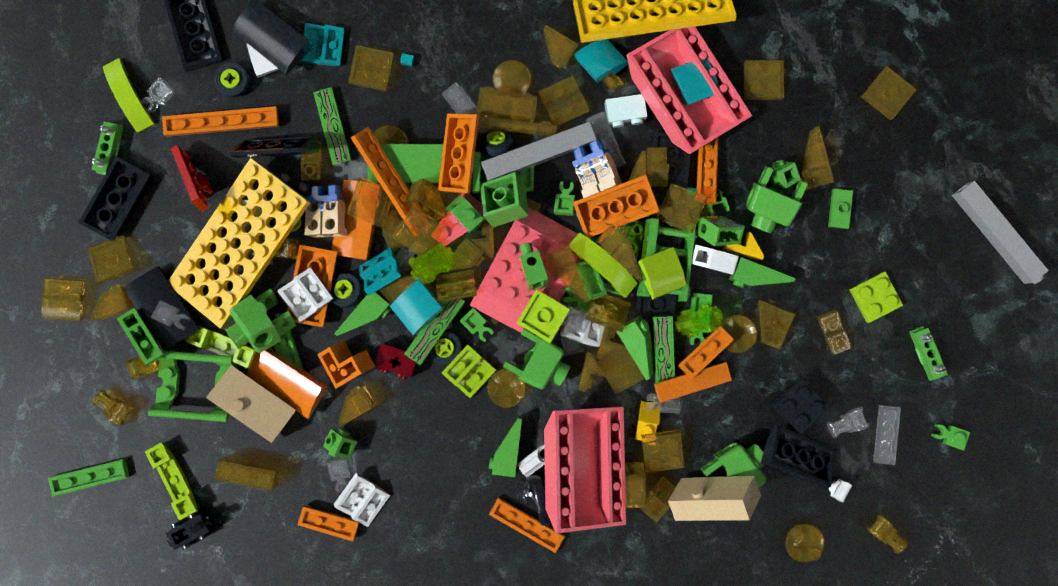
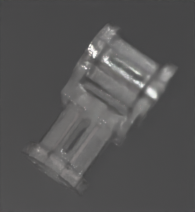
(850, 422)

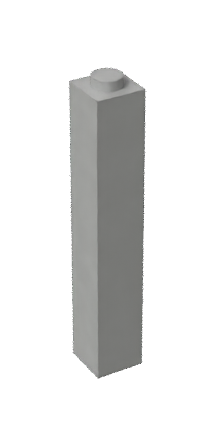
(539, 151)
(1000, 233)

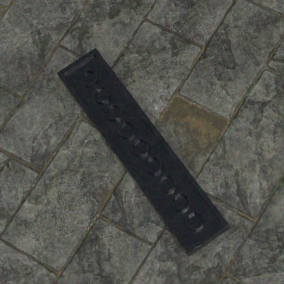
(678, 175)

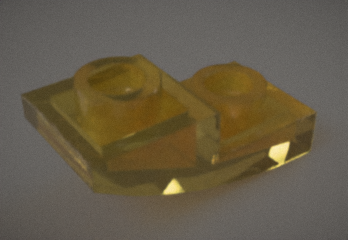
(312, 165)
(833, 332)

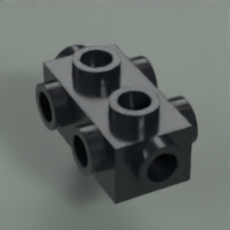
(196, 527)

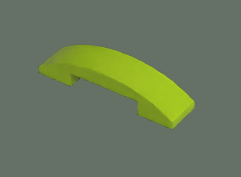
(126, 96)
(603, 263)
(222, 345)
(174, 480)

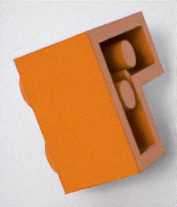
(343, 366)

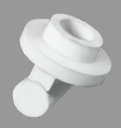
(839, 489)

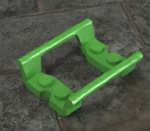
(169, 390)

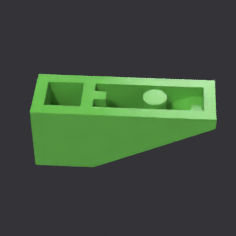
(753, 274)
(368, 311)
(140, 336)
(638, 342)
(506, 455)

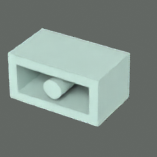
(625, 110)

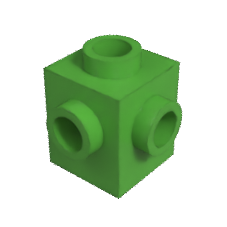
(784, 174)
(340, 443)

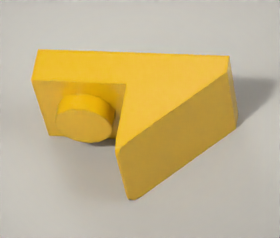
(749, 249)
(647, 421)

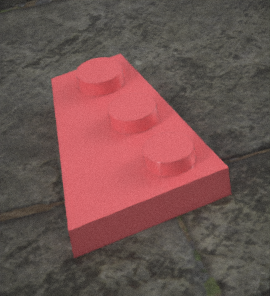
(453, 229)

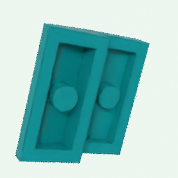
(325, 44)
(600, 59)
(692, 82)
(380, 271)
(416, 307)

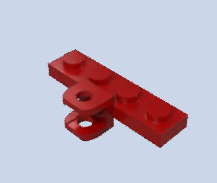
(194, 182)

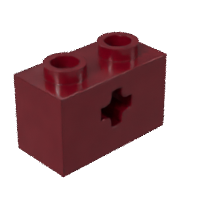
(385, 364)

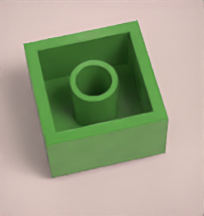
(504, 199)

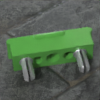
(111, 137)
(923, 336)

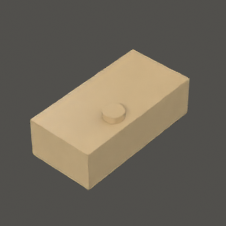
(251, 404)
(715, 498)

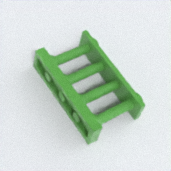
(650, 247)

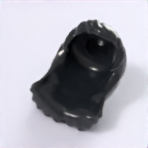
(534, 488)

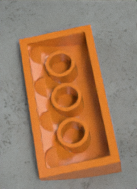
(458, 153)
(616, 206)
(359, 233)
(323, 265)
(287, 381)

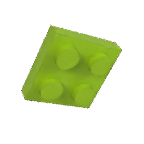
(876, 297)
(543, 316)

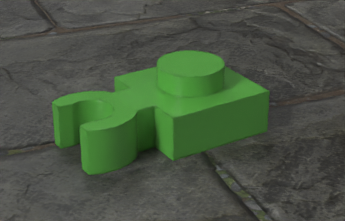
(564, 201)
(576, 302)
(474, 322)
(952, 436)

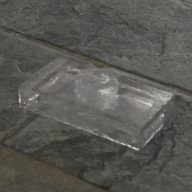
(576, 319)

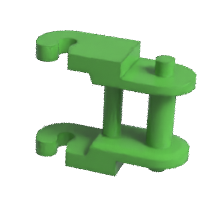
(722, 200)

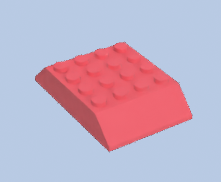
(690, 124)
(504, 288)
(585, 469)

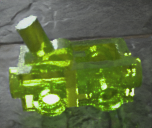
(432, 263)
(691, 322)

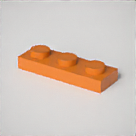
(705, 352)
(328, 523)

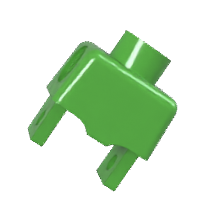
(772, 204)
(254, 325)
(541, 364)
(738, 462)

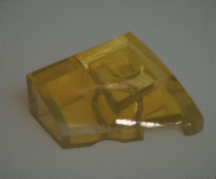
(774, 324)

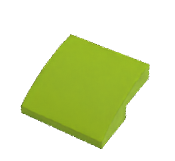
(662, 273)
(468, 371)

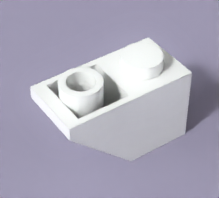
(714, 259)

